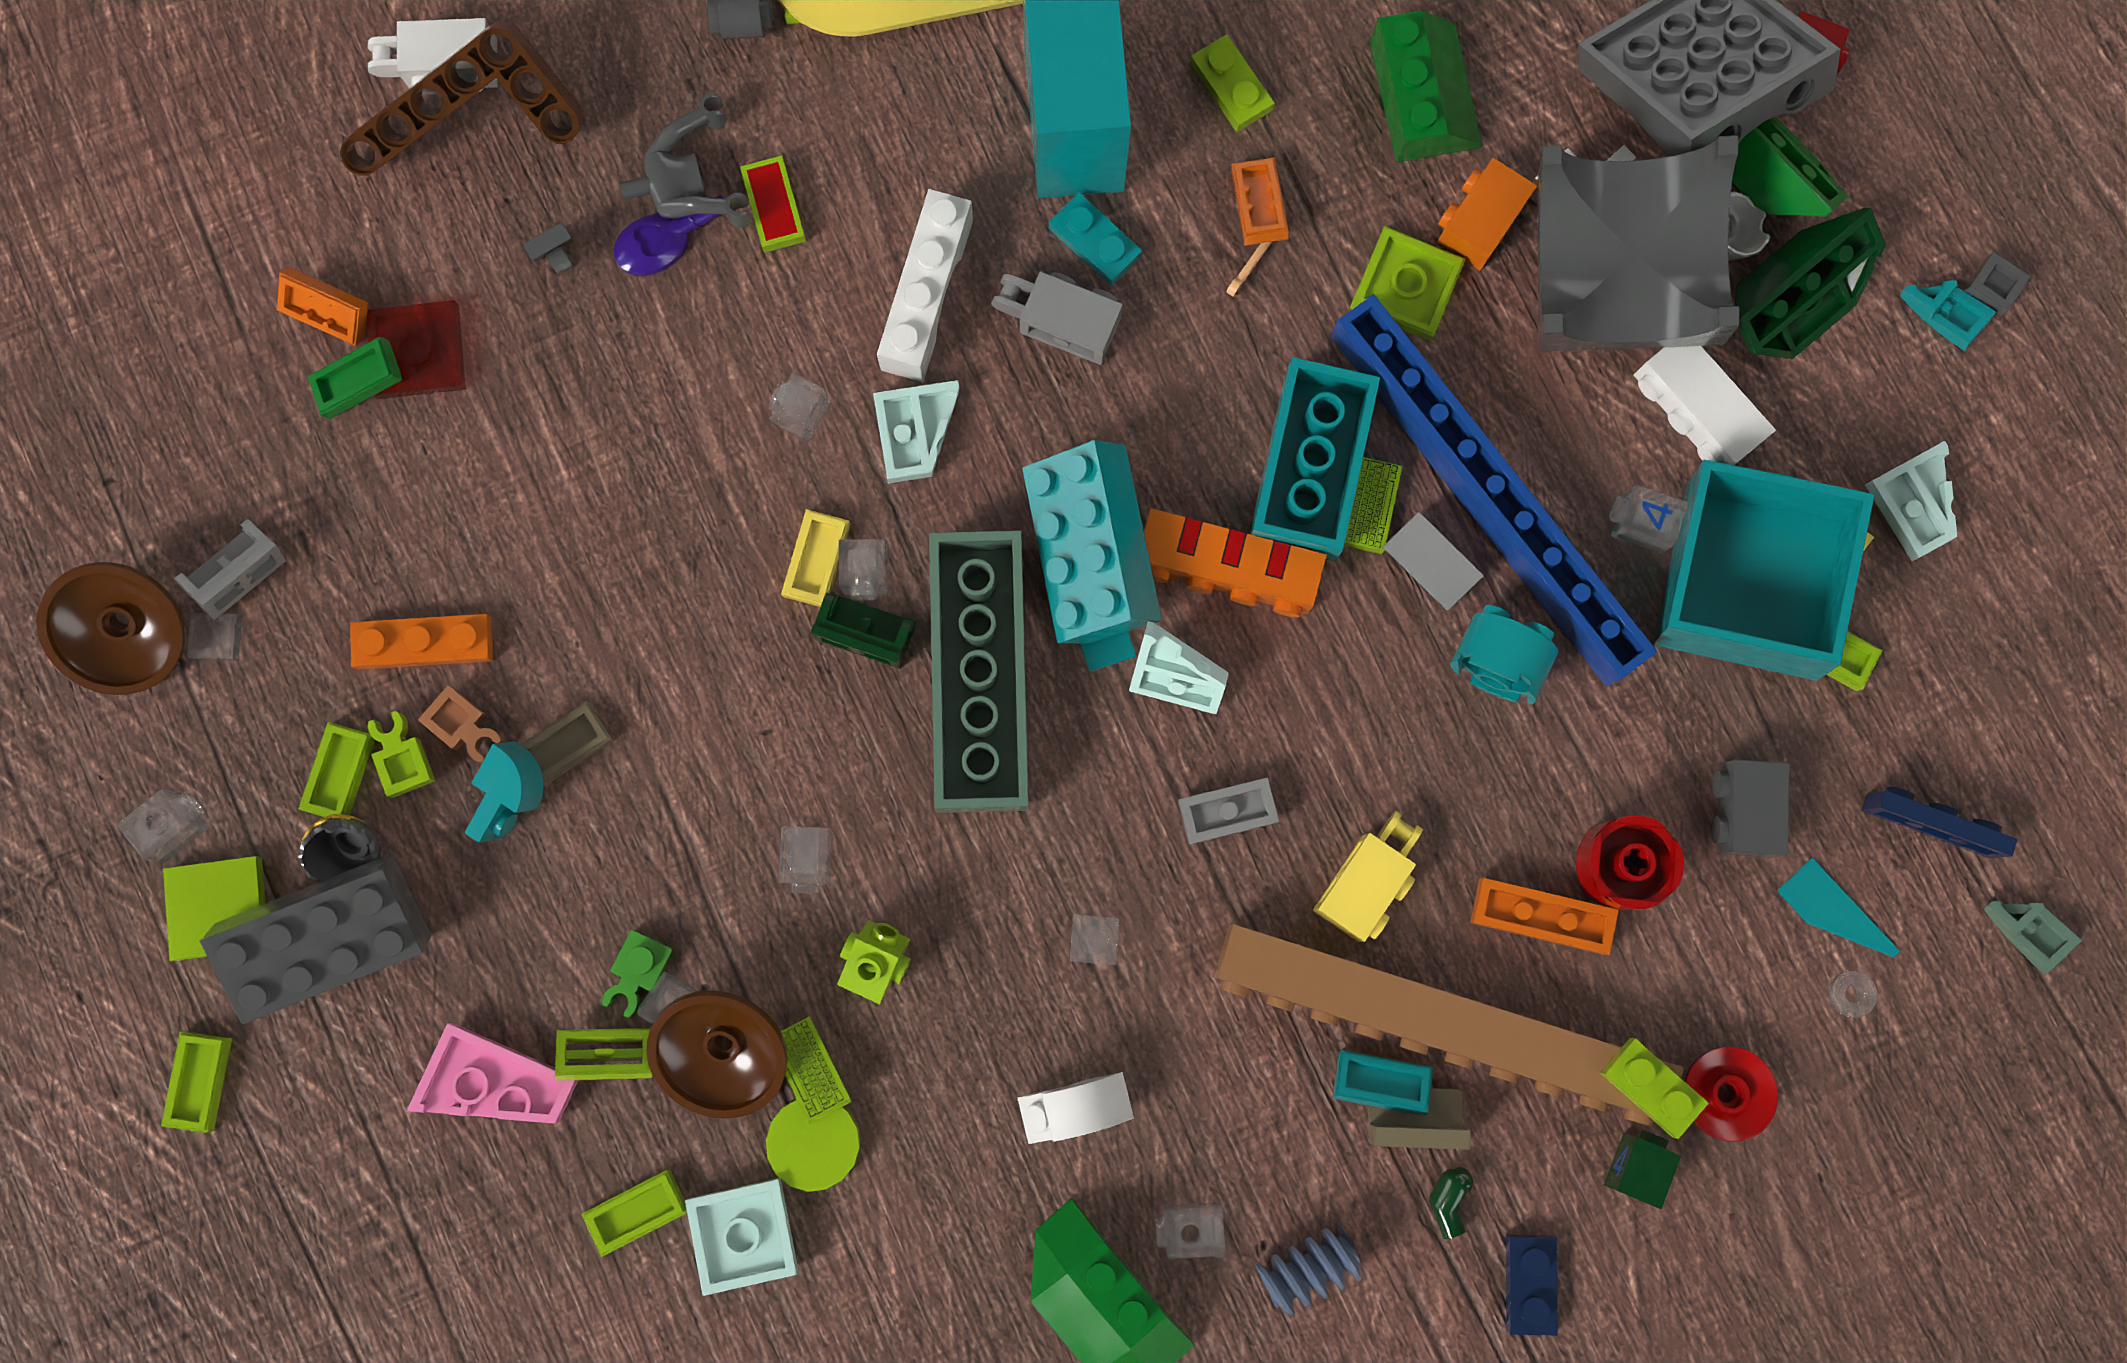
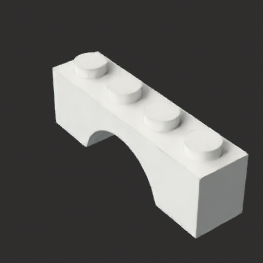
(923, 284)

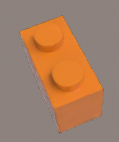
(1486, 212)

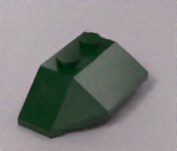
(1808, 284)

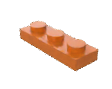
(421, 641)
(1544, 916)

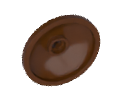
(90, 643)
(712, 1073)

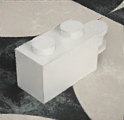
(423, 47)

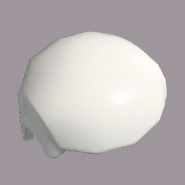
(1745, 228)

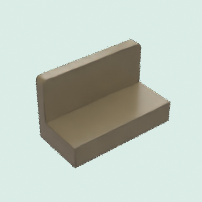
(1438, 1129)

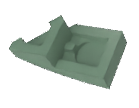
(2034, 932)

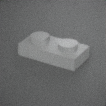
(1228, 811)

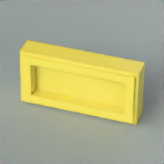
(815, 558)

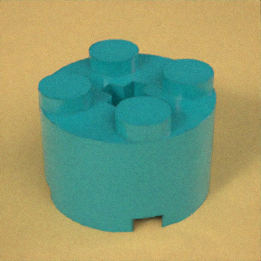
(1506, 655)

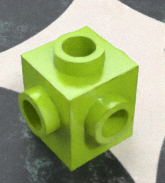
(874, 960)

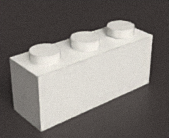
(1703, 403)

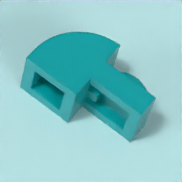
(511, 786)

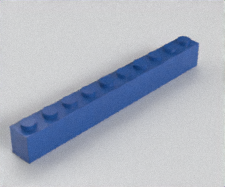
(1492, 493)

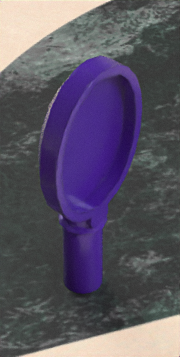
(656, 242)

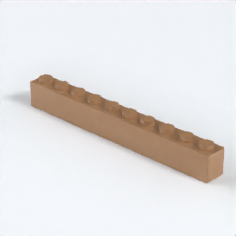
(1422, 1018)

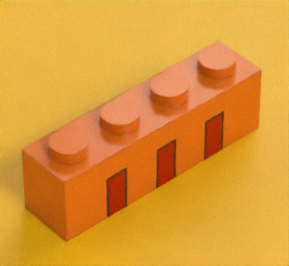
(1233, 563)

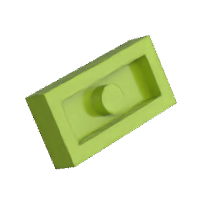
(1232, 83)
(1654, 1088)

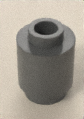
(739, 18)

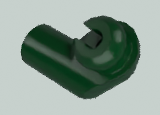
(1446, 1198)

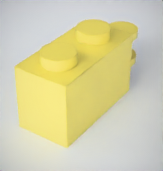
(1370, 881)

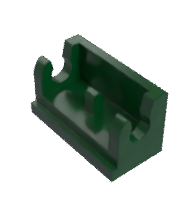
(863, 630)

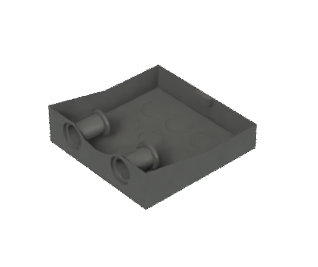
(1709, 67)

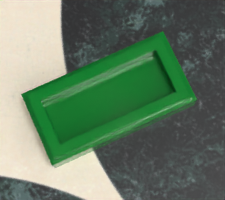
(354, 377)

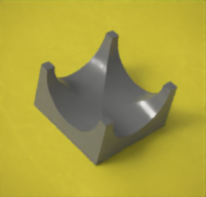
(1635, 250)

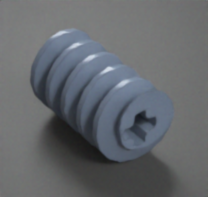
(1310, 1270)

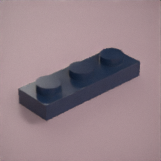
(1940, 822)

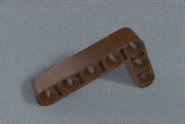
(456, 91)

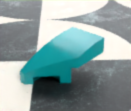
(1949, 311)

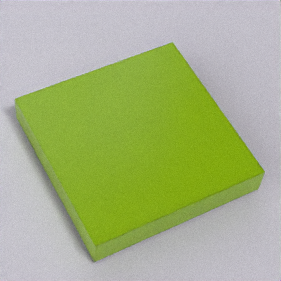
(1410, 281)
(205, 895)

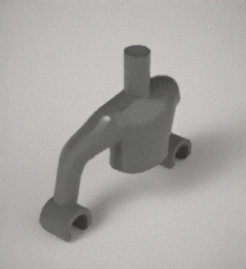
(676, 179)

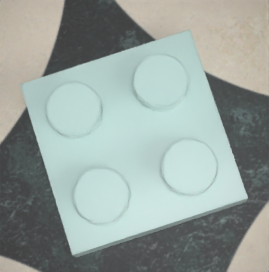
(741, 1236)

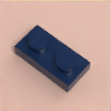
(1531, 1285)

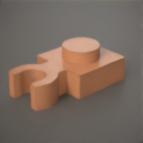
(458, 721)

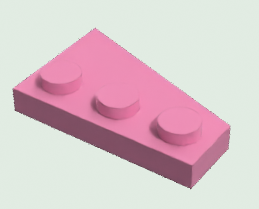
(489, 1080)

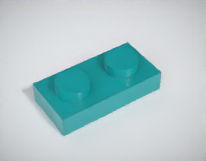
(1095, 239)

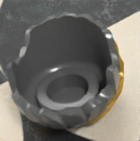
(336, 846)

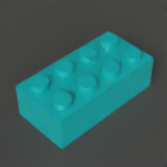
(1315, 457)
(1091, 543)

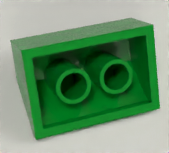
(1423, 86)

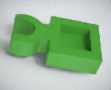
(639, 966)

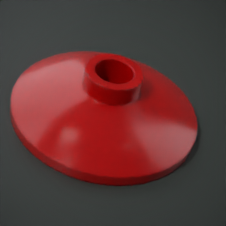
(1751, 1099)

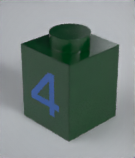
(1643, 1168)

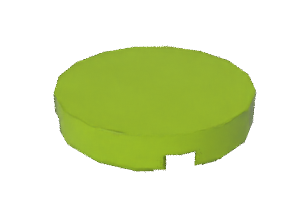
(814, 1153)

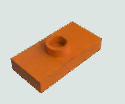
(1259, 201)
(322, 306)

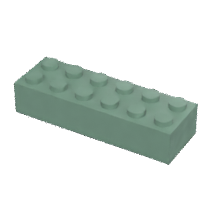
(978, 672)

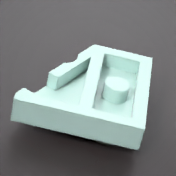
(914, 427)
(1918, 502)
(1177, 672)

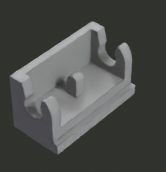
(1433, 561)
(232, 571)

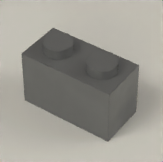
(1751, 808)

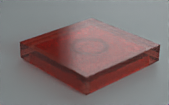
(425, 346)

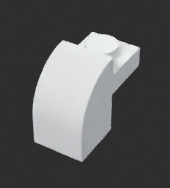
(1076, 1109)

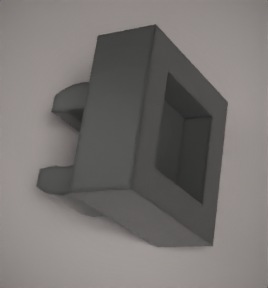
(550, 245)

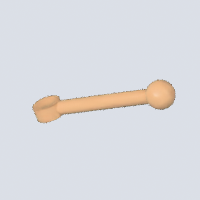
(1239, 280)

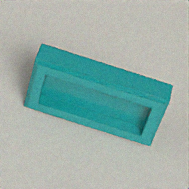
(1383, 1082)

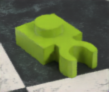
(402, 762)

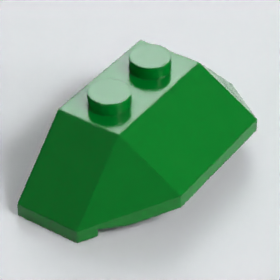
(1784, 174)
(1097, 1297)

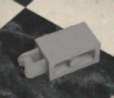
(1062, 313)

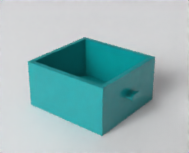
(1077, 96)
(1764, 570)

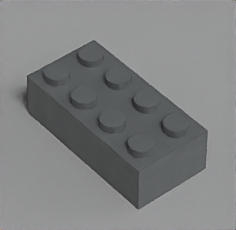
(316, 939)

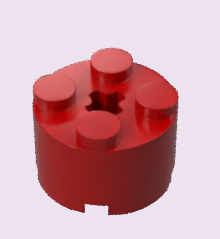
(1641, 840)

